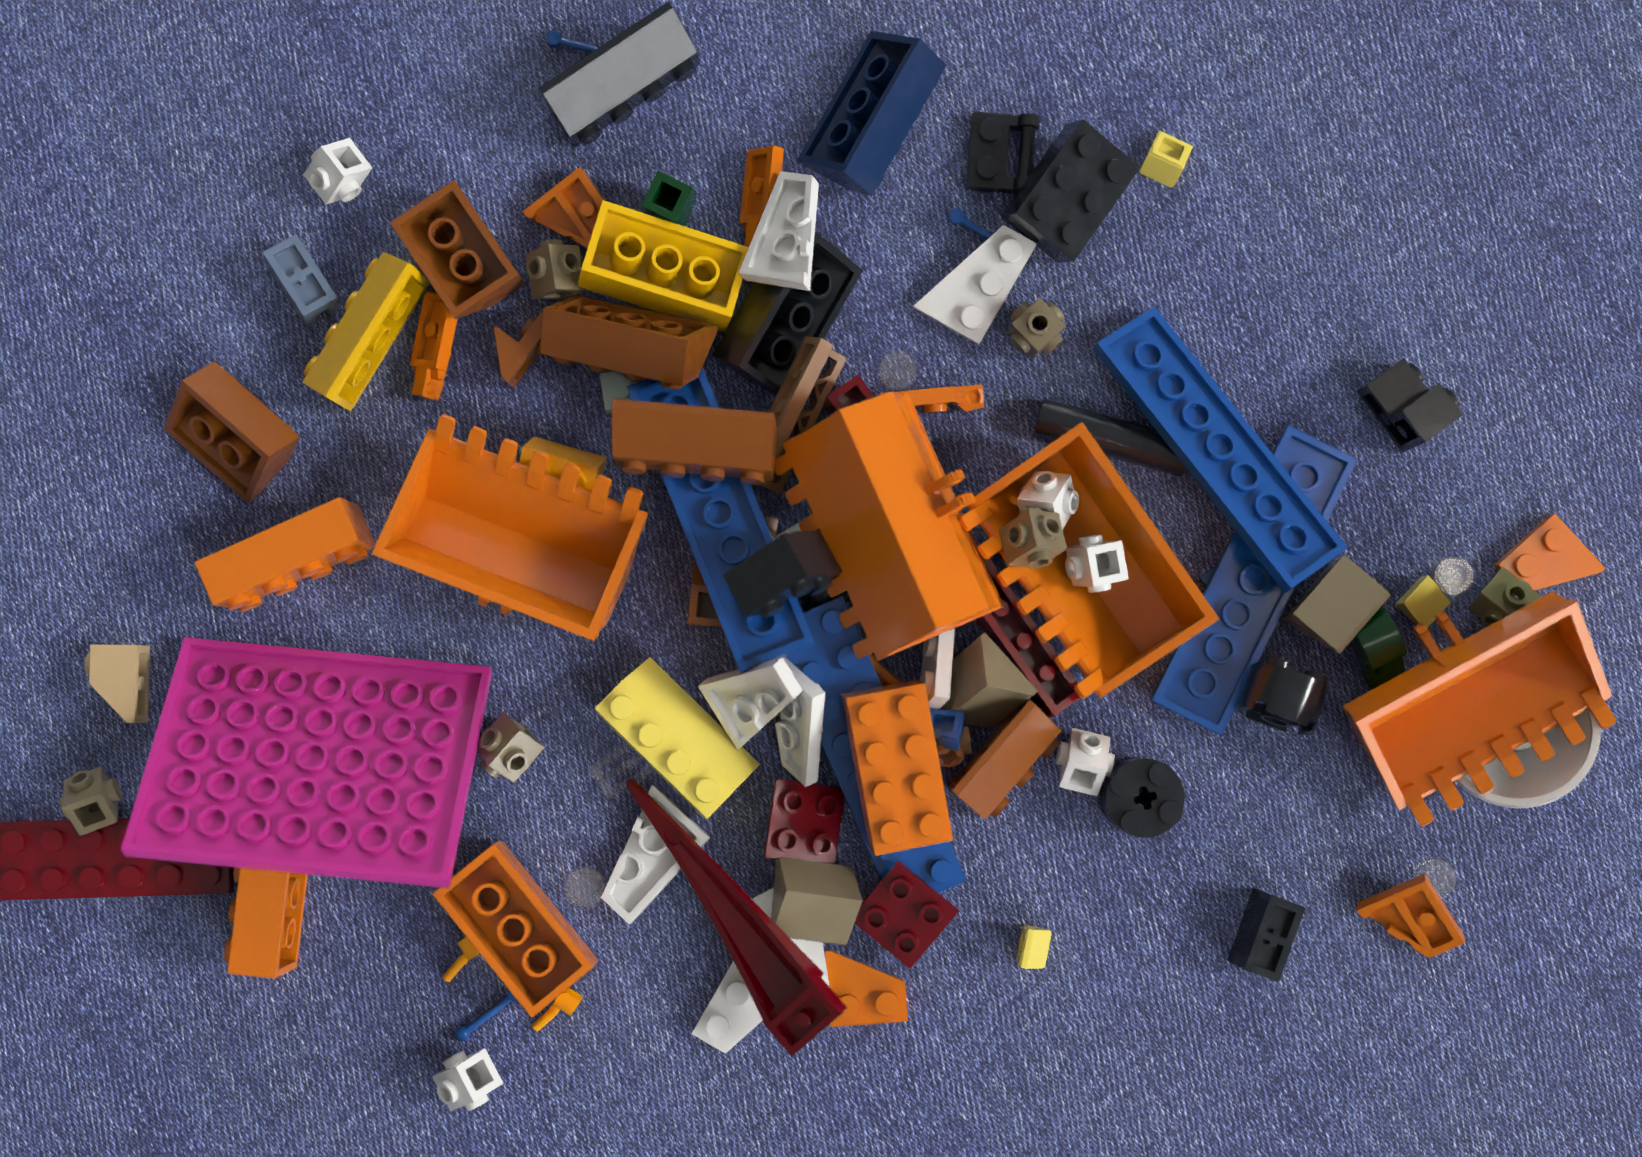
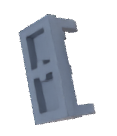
(300, 280)

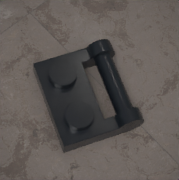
(990, 148)

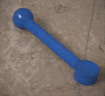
(555, 40)
(957, 217)
(463, 1032)

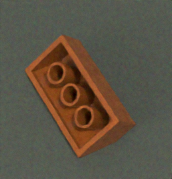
(626, 340)
(694, 441)

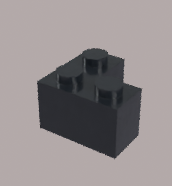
(1407, 407)
(782, 569)

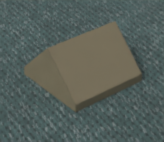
(1337, 604)
(986, 684)
(815, 900)

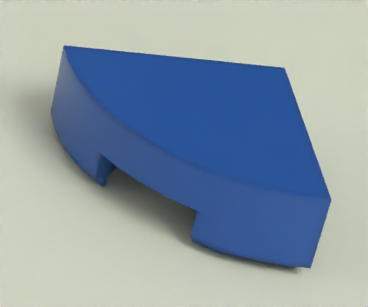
(948, 727)

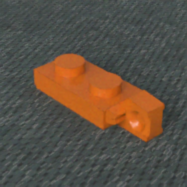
(759, 179)
(432, 347)
(936, 399)

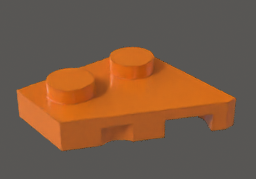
(569, 207)
(1550, 556)
(1415, 915)
(865, 991)

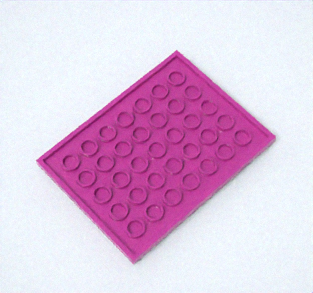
(311, 763)

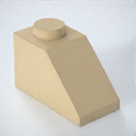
(121, 678)

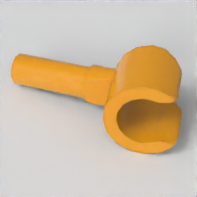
(469, 953)
(565, 1001)

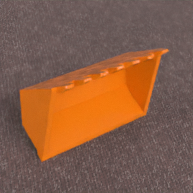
(889, 524)
(513, 530)
(1111, 630)
(1481, 703)

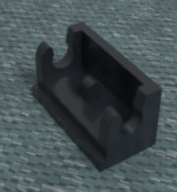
(1266, 934)

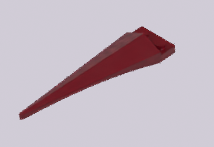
(775, 970)

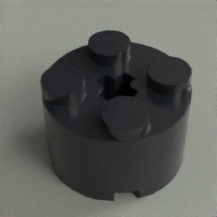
(1283, 696)
(1160, 810)

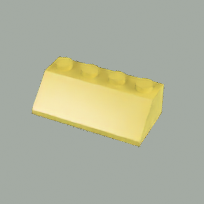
(676, 737)

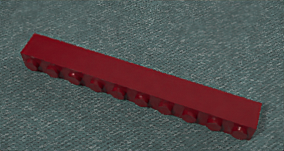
(1007, 626)

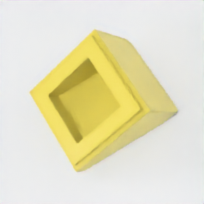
(1166, 159)
(1423, 601)
(1033, 947)

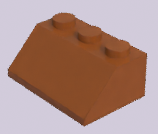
(457, 252)
(230, 431)
(1006, 760)

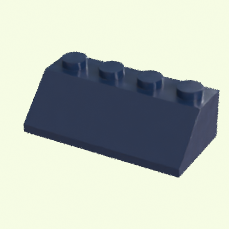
(872, 111)

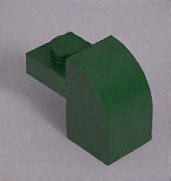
(669, 199)
(1379, 649)

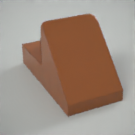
(516, 356)

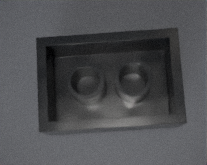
(1070, 191)

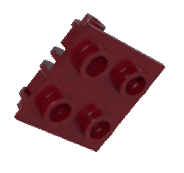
(804, 822)
(904, 914)

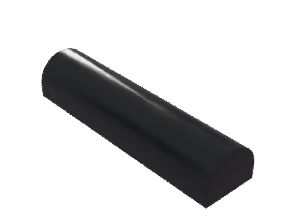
(1115, 436)

